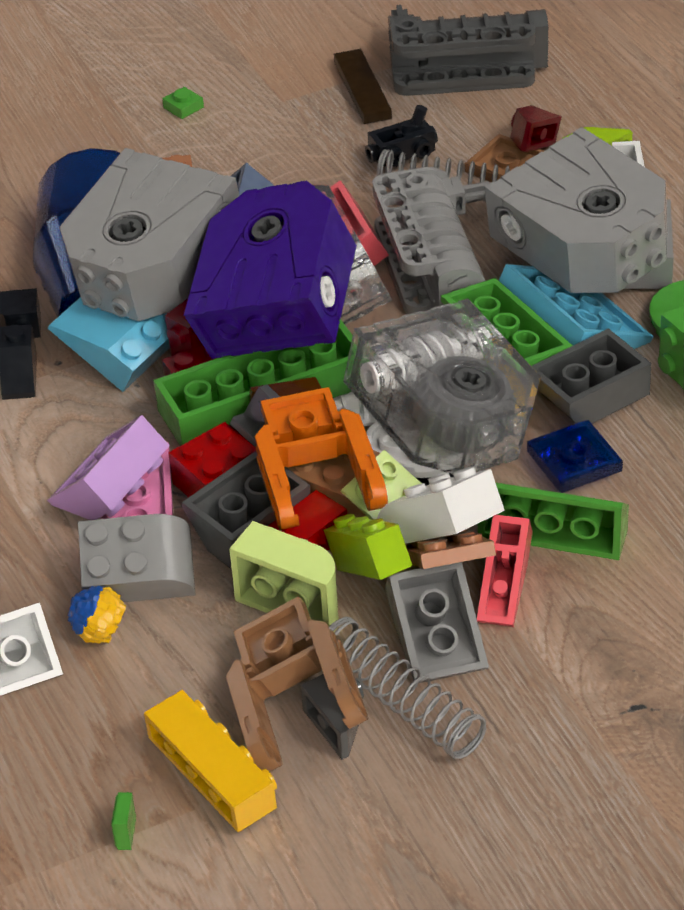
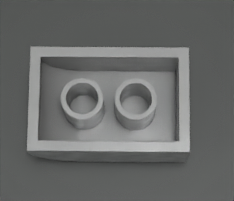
(138, 556)

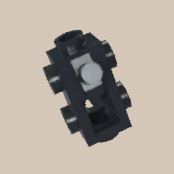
(407, 137)

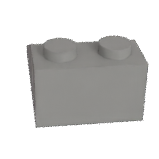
(436, 621)

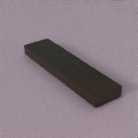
(362, 86)

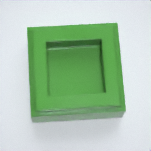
(123, 821)

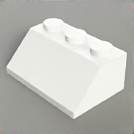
(26, 649)

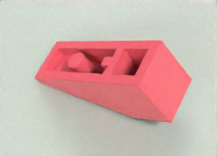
(505, 571)

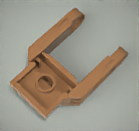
(278, 654)

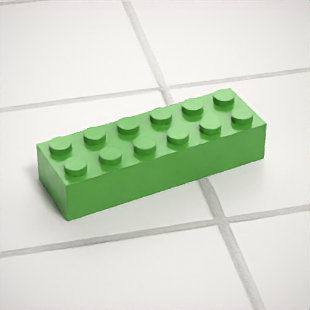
(220, 388)

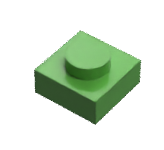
(183, 102)

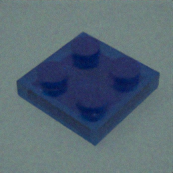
(574, 456)

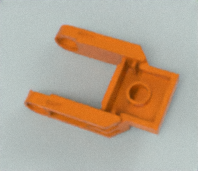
(310, 430)

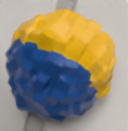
(96, 613)

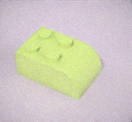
(278, 567)

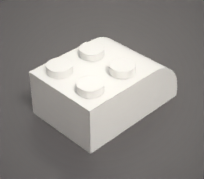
(444, 505)

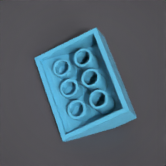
(571, 314)
(110, 343)

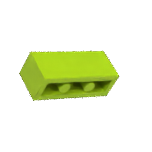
(367, 546)

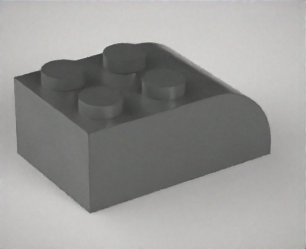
(594, 377)

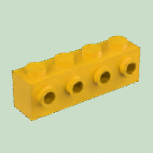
(211, 760)

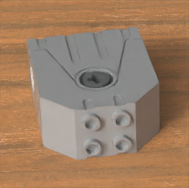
(582, 215)
(143, 233)

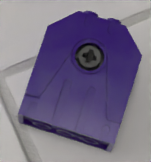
(271, 272)

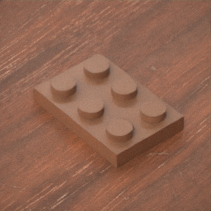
(450, 550)

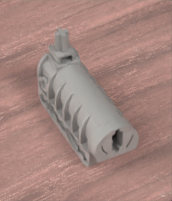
(426, 234)

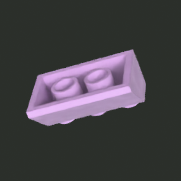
(112, 471)

